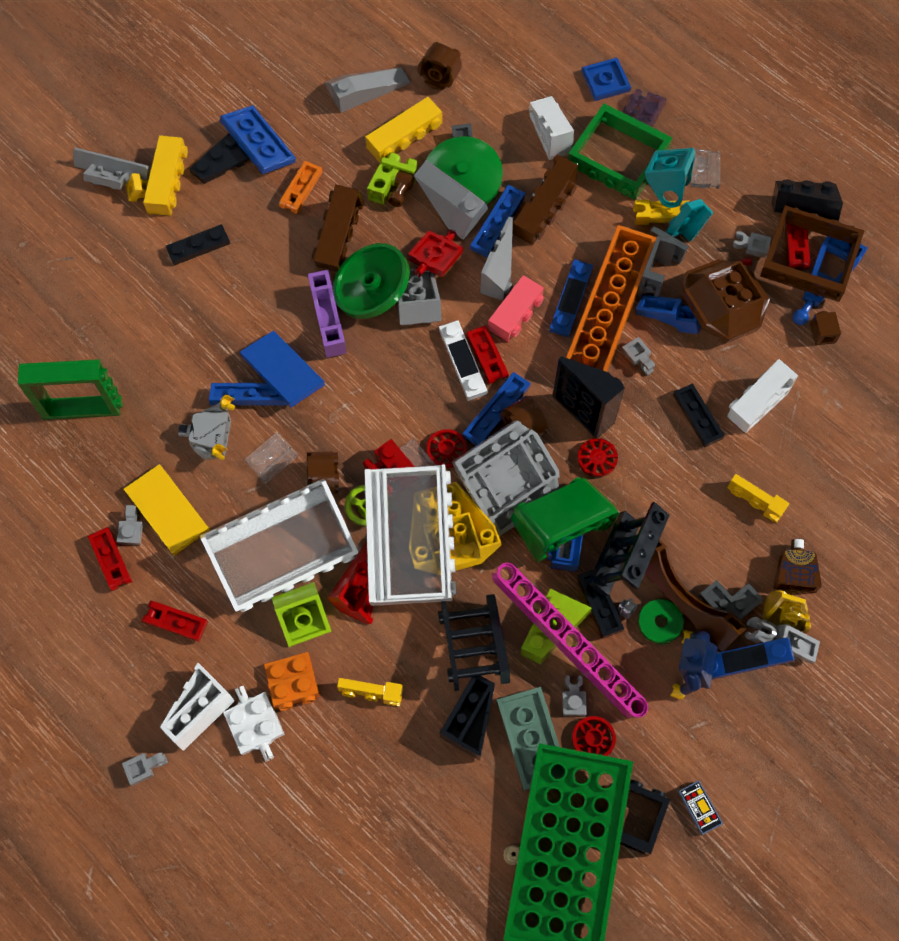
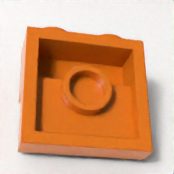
(291, 681)

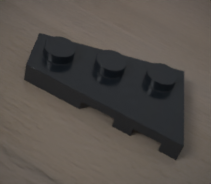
(219, 159)

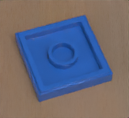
(606, 79)

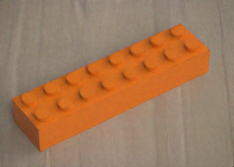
(611, 298)

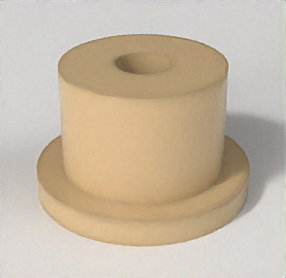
(508, 857)

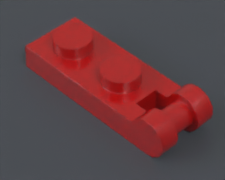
(797, 244)
(487, 354)
(109, 558)
(175, 621)

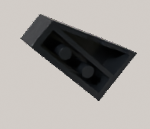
(808, 197)
(470, 717)

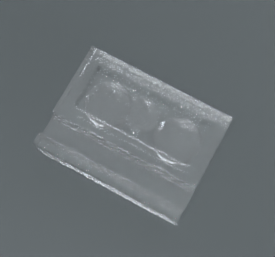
(706, 169)
(271, 457)

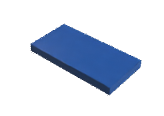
(257, 139)
(282, 368)

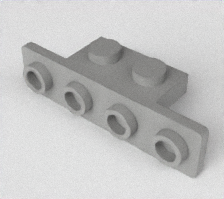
(107, 169)

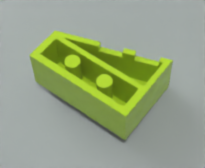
(537, 644)

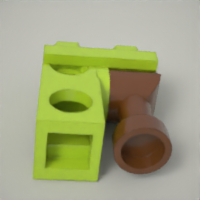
(392, 173)

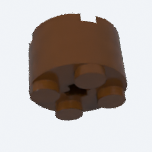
(440, 66)
(526, 414)
(323, 466)

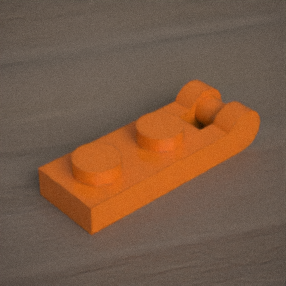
(300, 187)

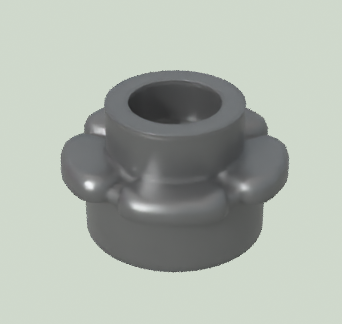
(626, 608)

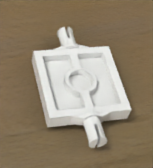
(254, 723)

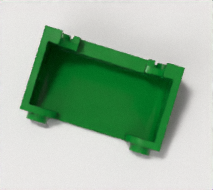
(562, 517)

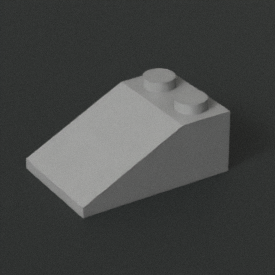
(420, 300)

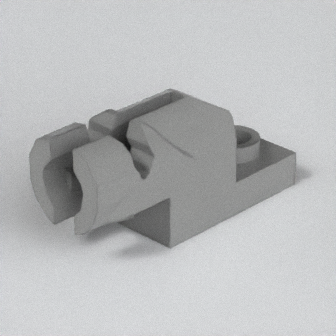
(802, 645)

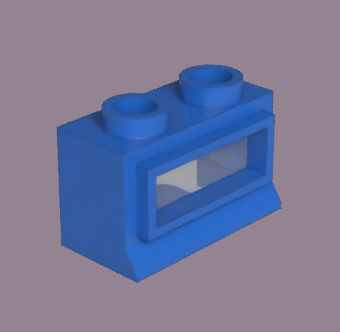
(567, 555)

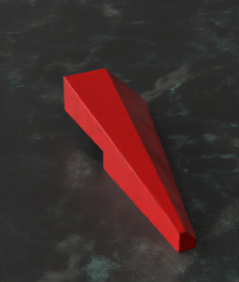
(352, 590)

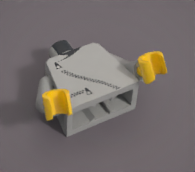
(210, 430)

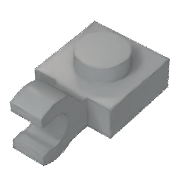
(638, 352)
(130, 530)
(141, 767)

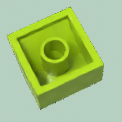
(301, 614)

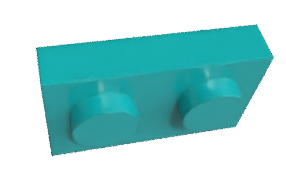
(690, 219)

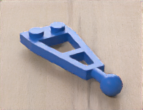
(839, 249)

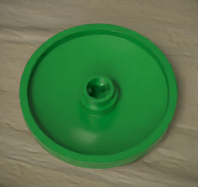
(470, 164)
(371, 281)

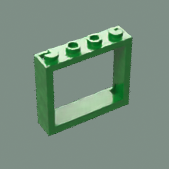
(628, 126)
(35, 375)

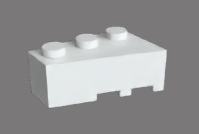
(552, 127)
(762, 396)
(196, 708)

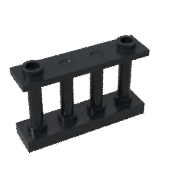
(618, 544)
(492, 629)

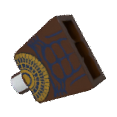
(797, 569)

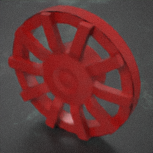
(446, 447)
(597, 457)

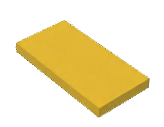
(166, 509)

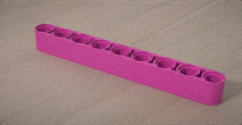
(580, 643)

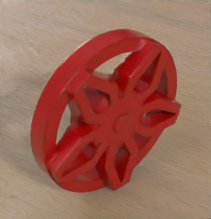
(594, 737)

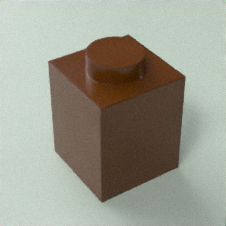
(825, 328)

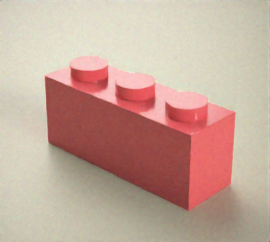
(516, 309)

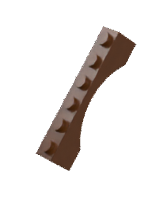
(719, 624)

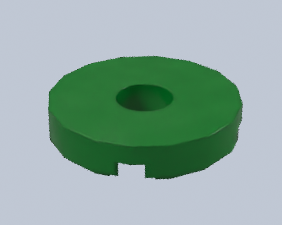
(663, 609)

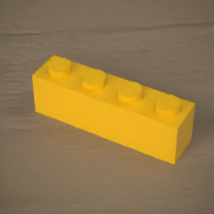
(404, 129)
(165, 175)

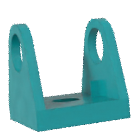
(669, 171)

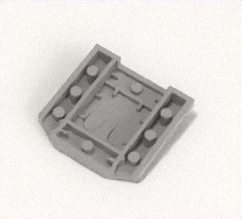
(506, 472)

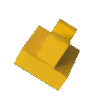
(135, 187)

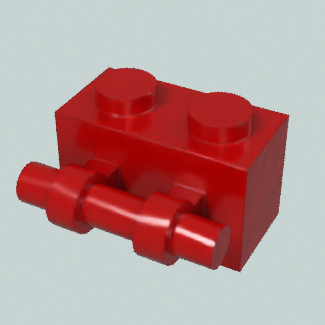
(388, 457)

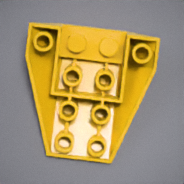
(472, 530)

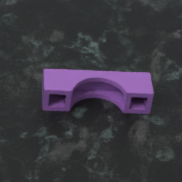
(327, 313)

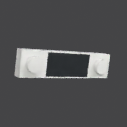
(463, 360)

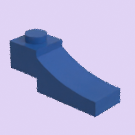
(669, 311)

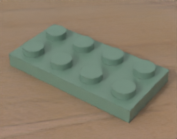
(527, 725)

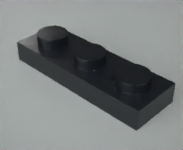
(197, 244)
(698, 415)
(602, 608)

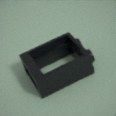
(657, 796)

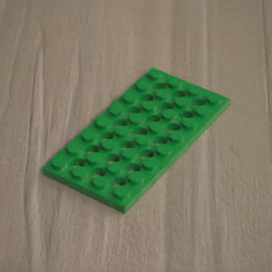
(535, 830)

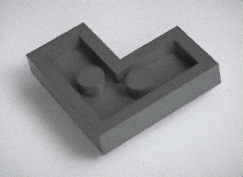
(739, 604)

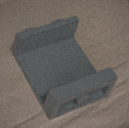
(663, 253)

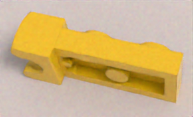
(654, 212)
(757, 498)
(390, 693)

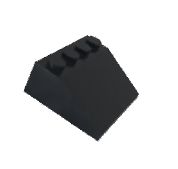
(588, 394)

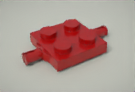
(435, 253)

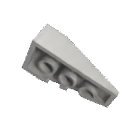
(359, 88)
(452, 201)
(497, 268)

